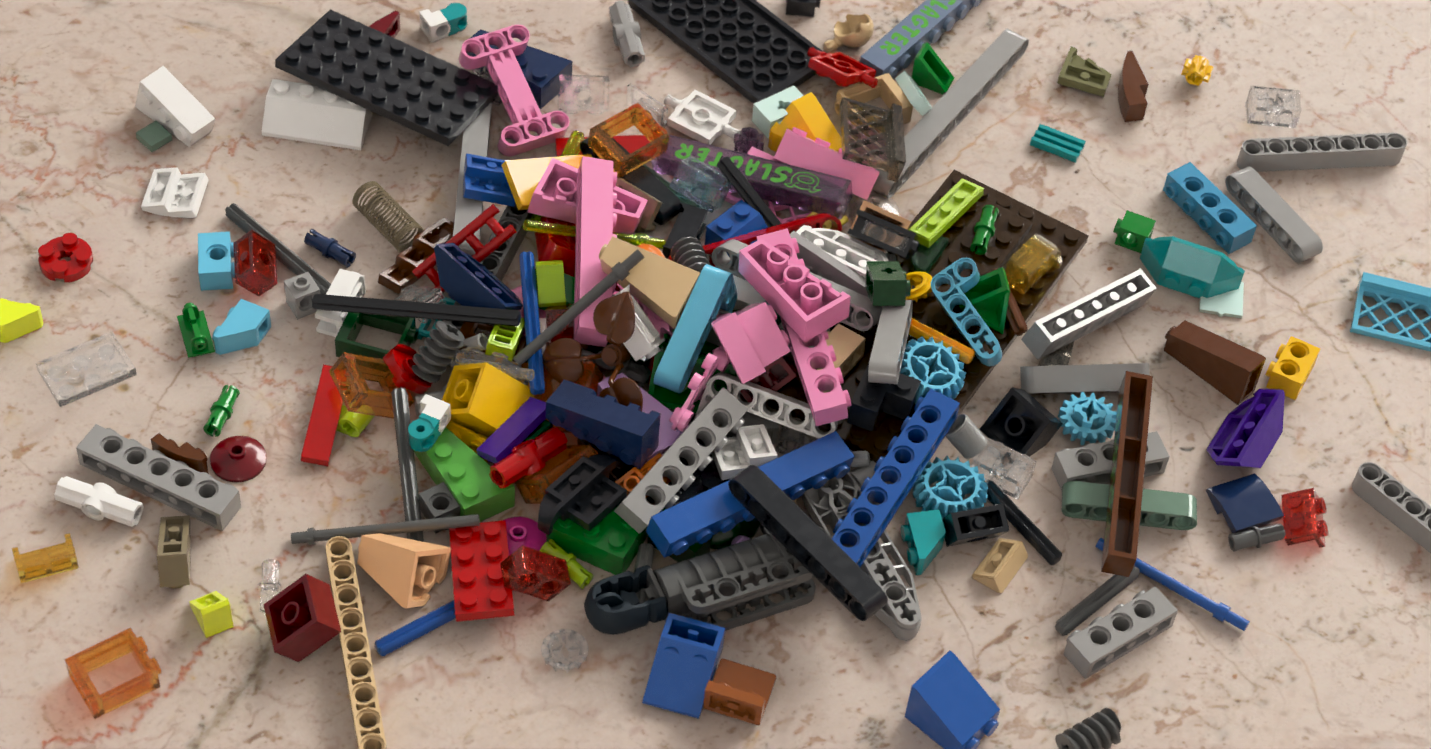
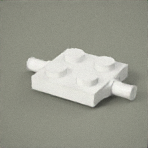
(701, 117)

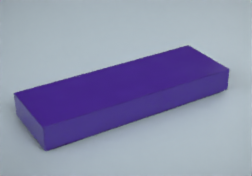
(513, 430)

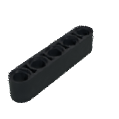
(646, 181)

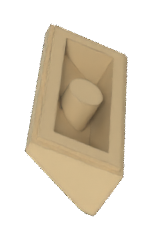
(1001, 564)

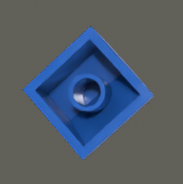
(734, 222)

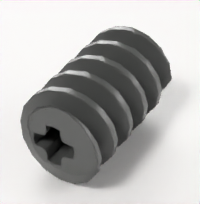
(689, 253)
(437, 352)
(1092, 733)

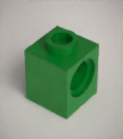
(1133, 231)

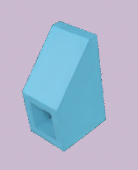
(242, 328)

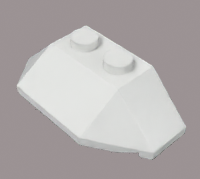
(843, 247)

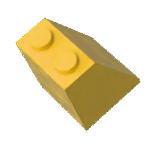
(483, 397)

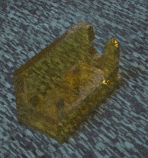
(46, 561)

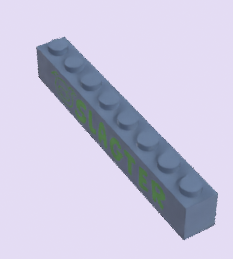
(922, 25)

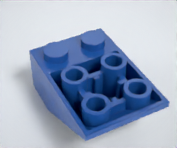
(684, 665)

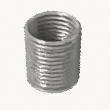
(966, 437)

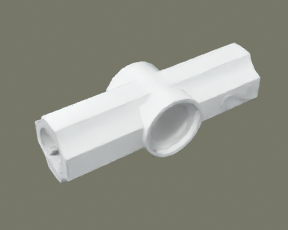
(98, 501)

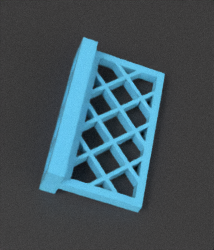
(1389, 290)

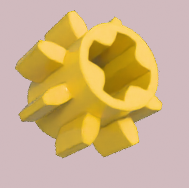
(1197, 70)

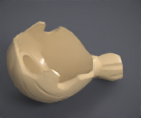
(852, 33)

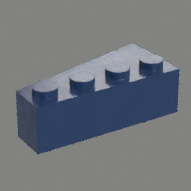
(540, 71)
(605, 422)

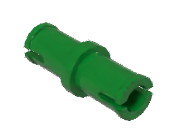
(984, 229)
(221, 410)

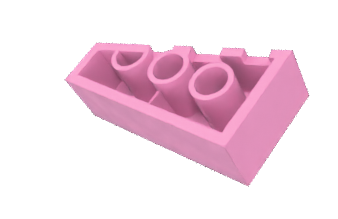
(817, 156)
(557, 198)
(793, 292)

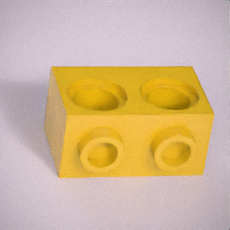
(1293, 367)

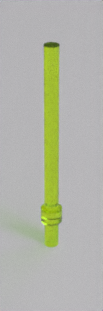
(565, 230)

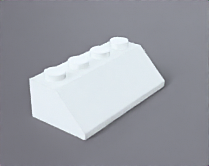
(313, 116)

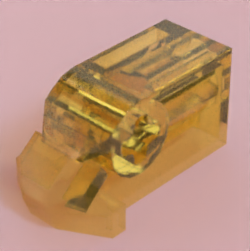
(1032, 263)

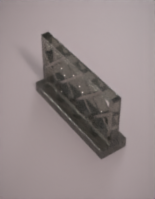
(891, 137)

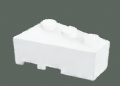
(174, 107)

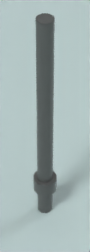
(619, 271)

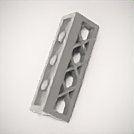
(827, 266)

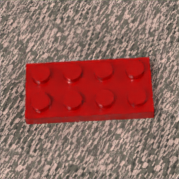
(478, 572)

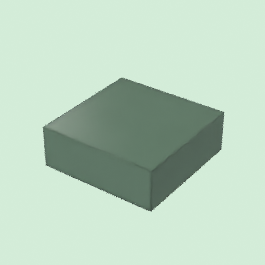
(154, 136)

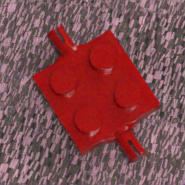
(841, 68)

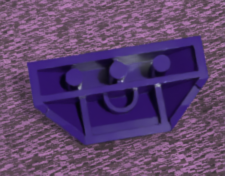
(1249, 431)

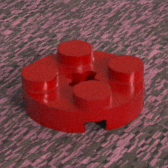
(65, 246)
(400, 364)

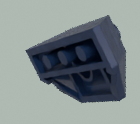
(470, 281)

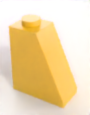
(807, 116)

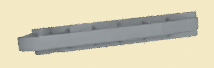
(826, 508)

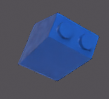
(952, 705)

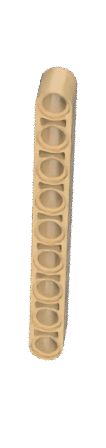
(355, 639)

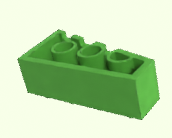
(466, 477)

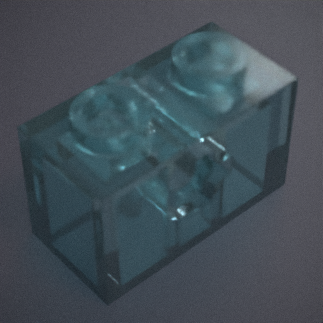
(700, 184)

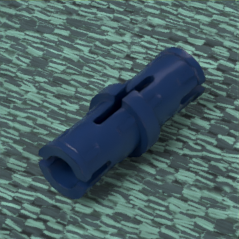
(330, 248)

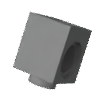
(299, 294)

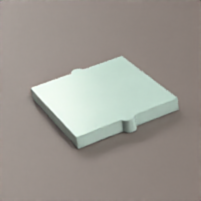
(1224, 304)

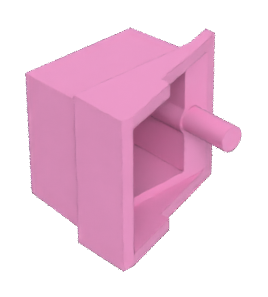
(751, 339)

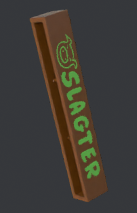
(1127, 474)

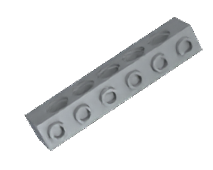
(1088, 314)
(729, 414)
(159, 477)

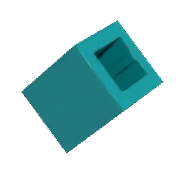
(924, 538)

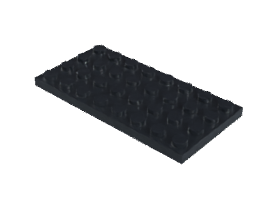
(735, 41)
(388, 77)

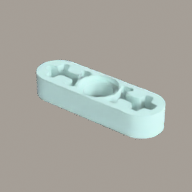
(913, 93)

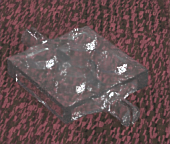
(497, 360)

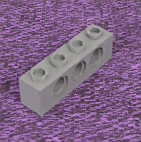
(1094, 461)
(1156, 614)

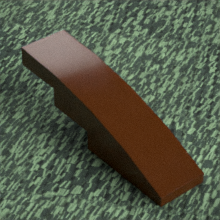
(401, 274)

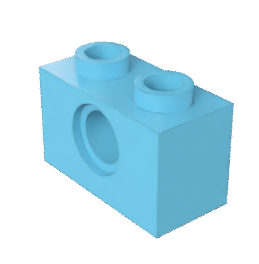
(215, 261)

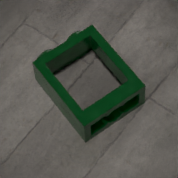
(353, 323)

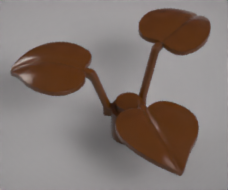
(612, 318)

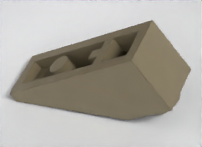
(174, 552)

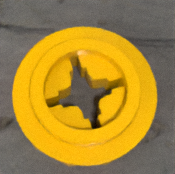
(922, 282)

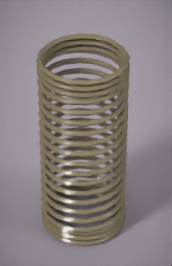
(373, 203)

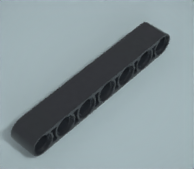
(808, 543)

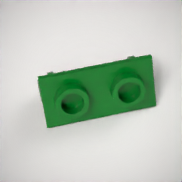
(195, 331)

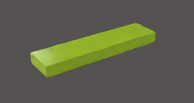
(946, 212)

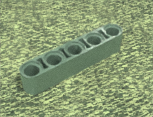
(1158, 507)

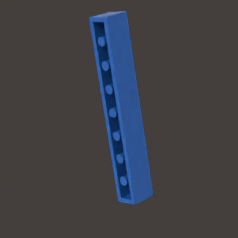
(720, 511)

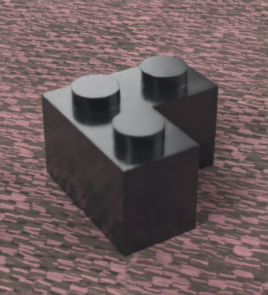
(875, 398)

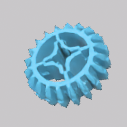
(945, 370)
(954, 482)

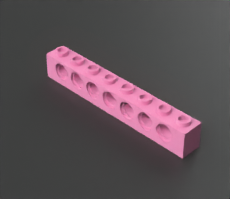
(824, 406)

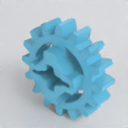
(1074, 418)

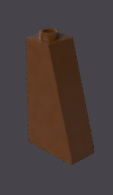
(1216, 360)

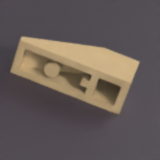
(847, 347)

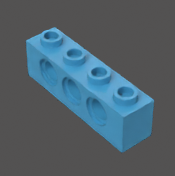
(1209, 208)

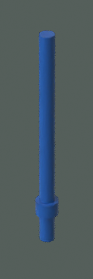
(1220, 611)

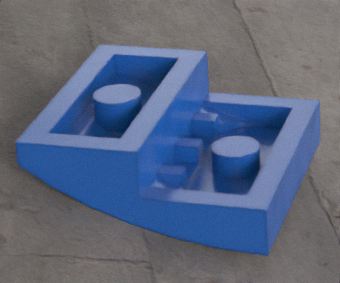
(486, 180)

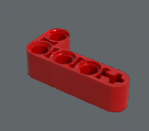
(556, 247)

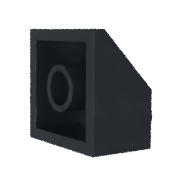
(1021, 423)

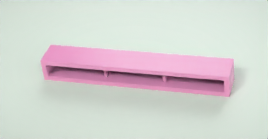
(593, 230)

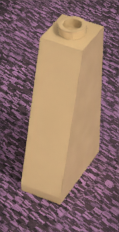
(654, 280)

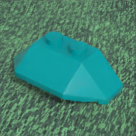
(1190, 267)

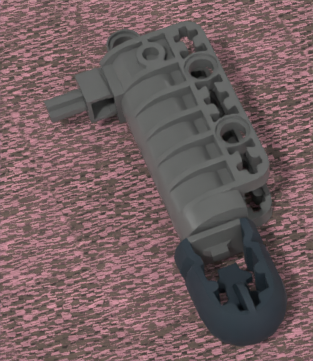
(703, 588)

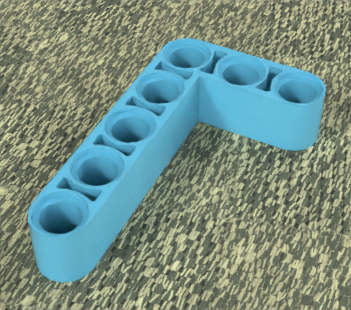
(712, 292)

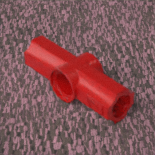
(528, 457)

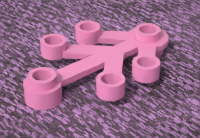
(683, 415)

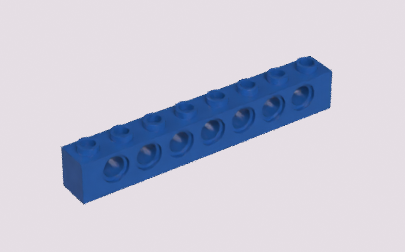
(934, 408)

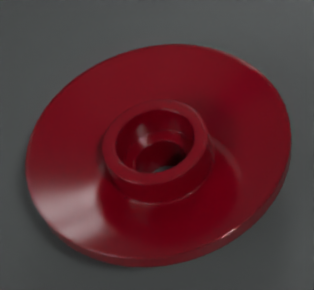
(241, 466)

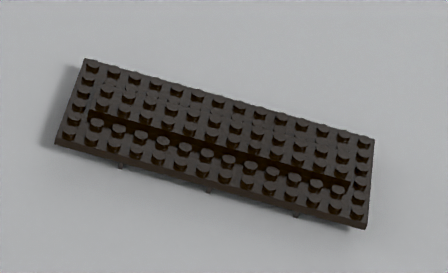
(1013, 228)

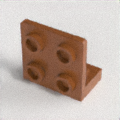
(739, 691)

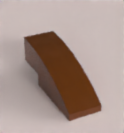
(1132, 90)

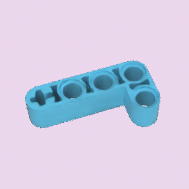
(969, 317)

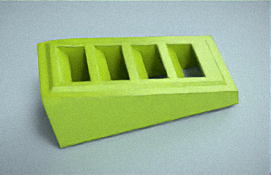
(499, 347)

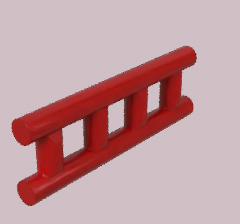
(467, 233)

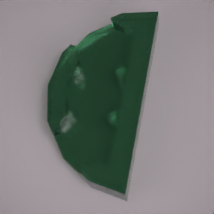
(926, 257)

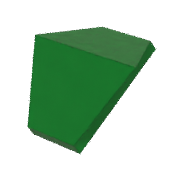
(931, 71)
(991, 298)

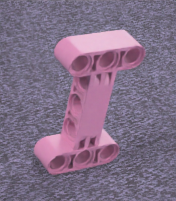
(513, 89)

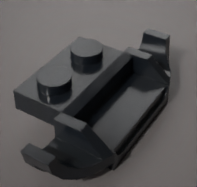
(582, 494)

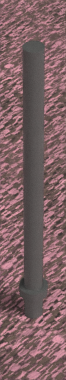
(312, 536)

